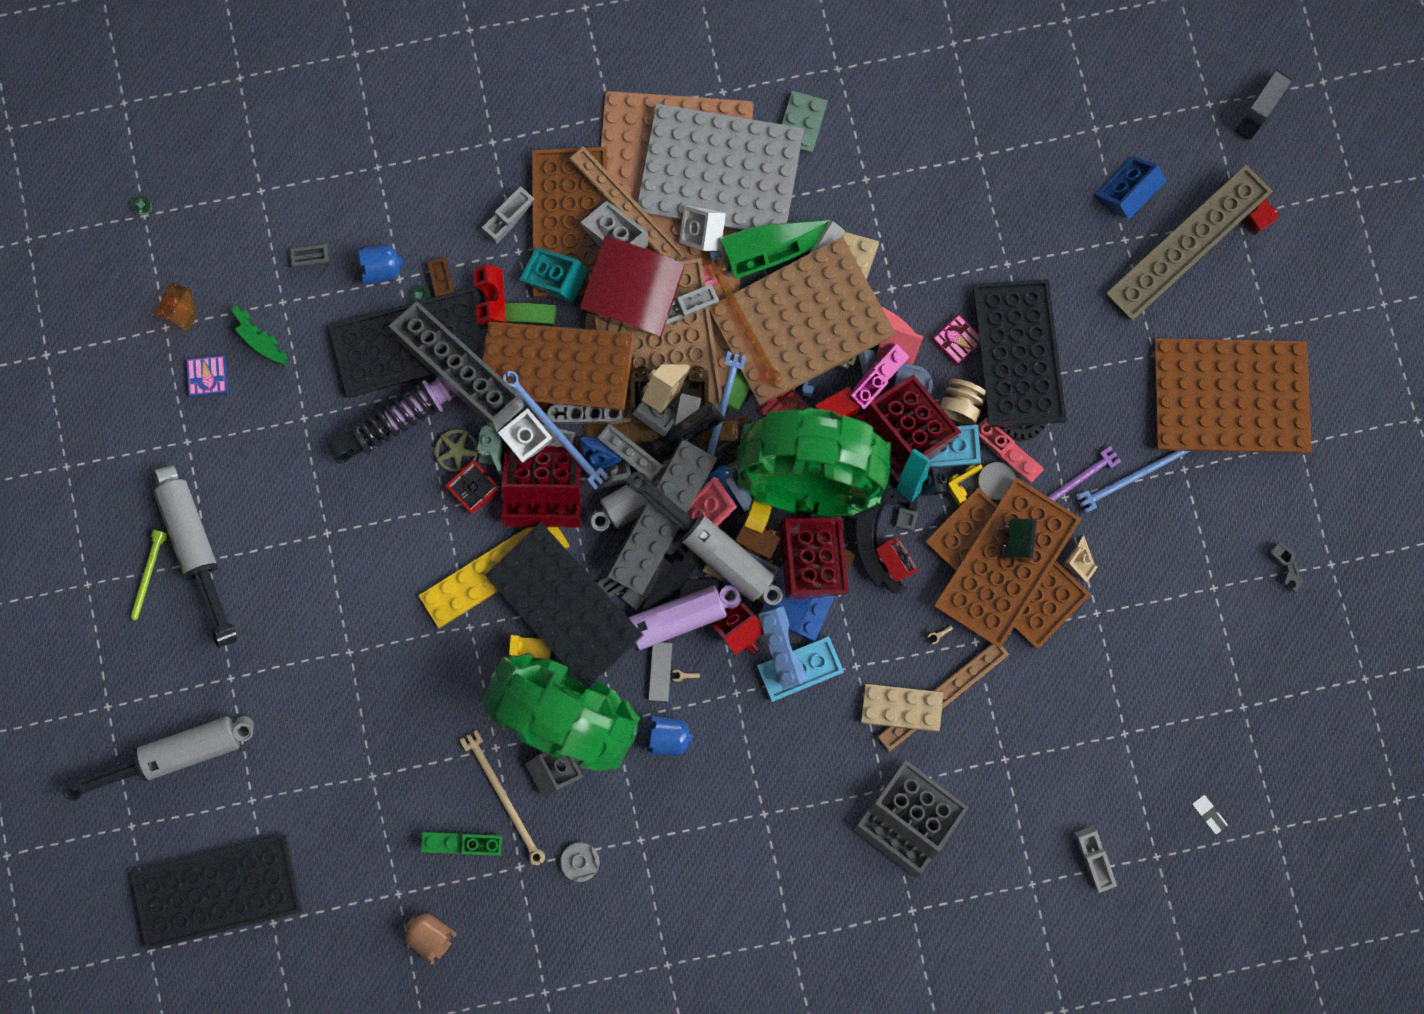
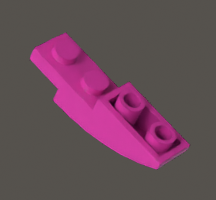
(878, 375)

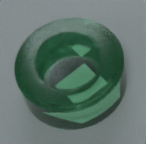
(142, 205)
(420, 293)

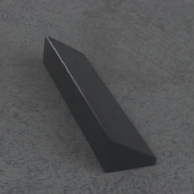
(690, 428)

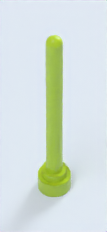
(158, 538)

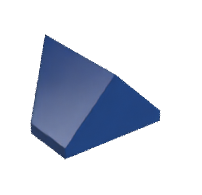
(597, 453)

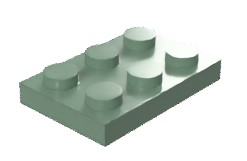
(806, 113)

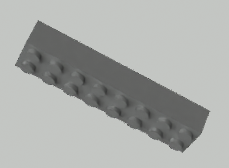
(456, 366)
(654, 530)

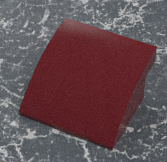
(632, 286)
(909, 421)
(542, 489)

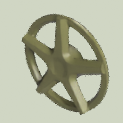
(456, 449)

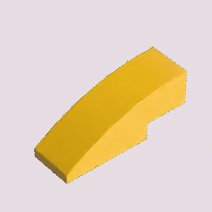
(758, 516)

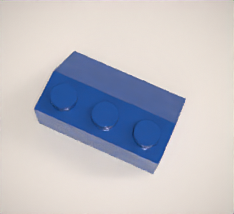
(1131, 187)

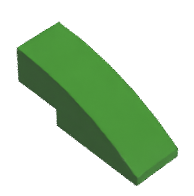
(530, 314)

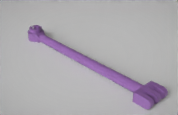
(1106, 460)

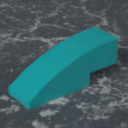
(913, 475)

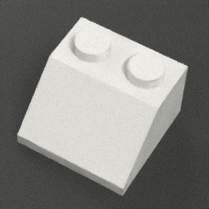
(702, 228)
(525, 435)

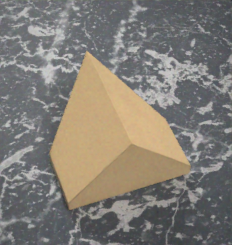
(1080, 561)

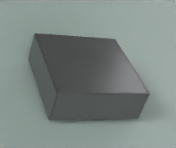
(906, 519)

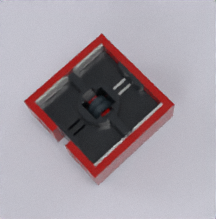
(473, 487)
(897, 560)

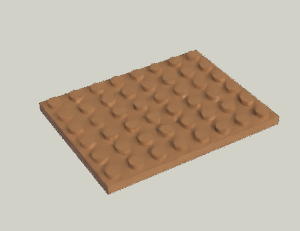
(804, 319)
(681, 343)

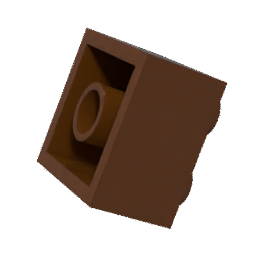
(759, 543)

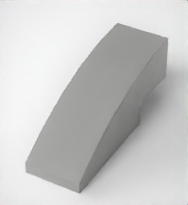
(507, 215)
(1095, 859)

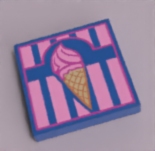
(207, 376)

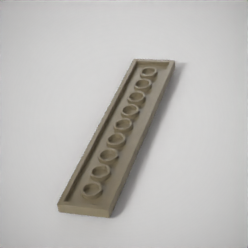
(1189, 242)

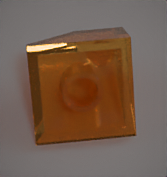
(177, 307)

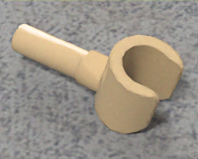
(941, 633)
(685, 675)

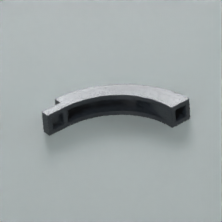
(868, 543)

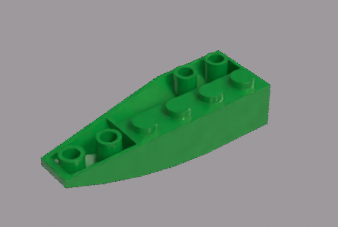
(768, 245)

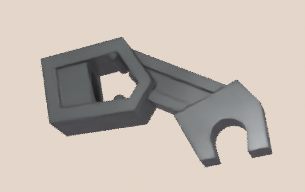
(1292, 570)

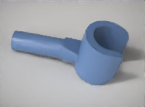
(716, 254)
(807, 389)

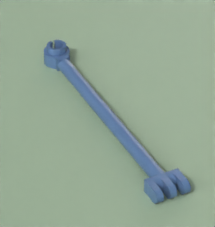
(725, 398)
(594, 475)
(1091, 499)

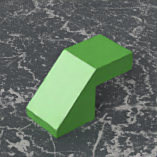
(739, 391)

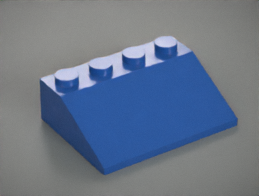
(803, 615)

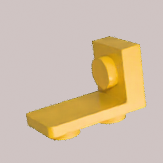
(957, 491)
(522, 646)

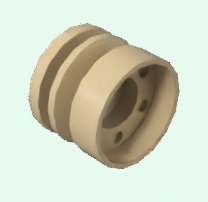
(963, 401)

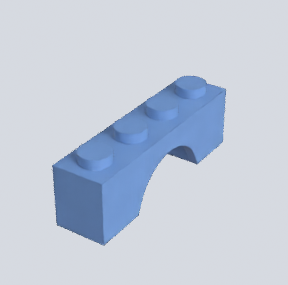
(776, 632)

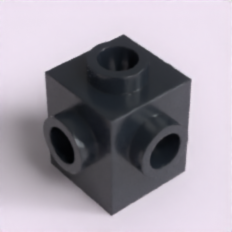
(935, 482)

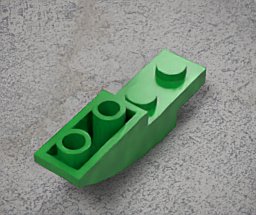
(261, 343)
(461, 843)

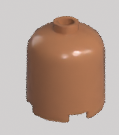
(428, 936)

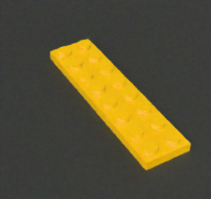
(470, 585)

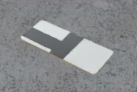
(1210, 814)

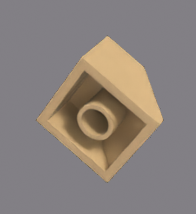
(664, 385)

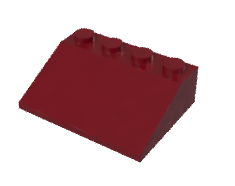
(813, 558)

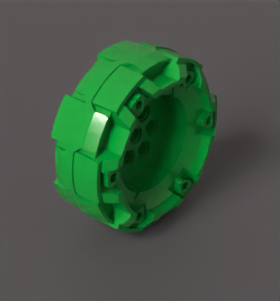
(813, 462)
(560, 712)

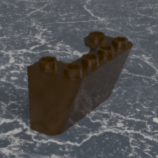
(695, 385)

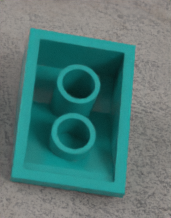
(554, 274)

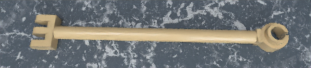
(474, 745)

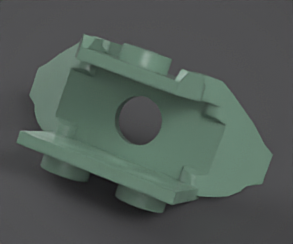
(491, 446)

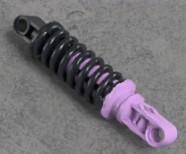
(359, 438)

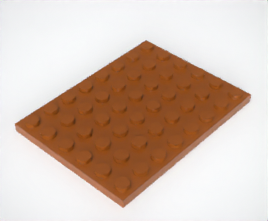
(1232, 396)

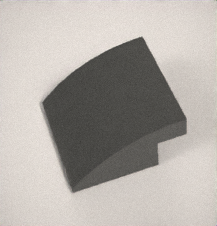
(911, 819)

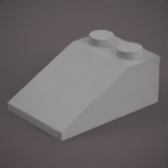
(613, 223)

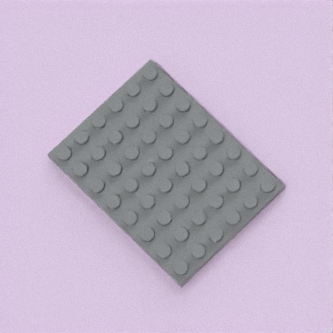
(719, 166)

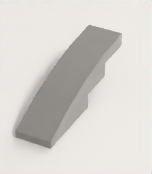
(692, 303)

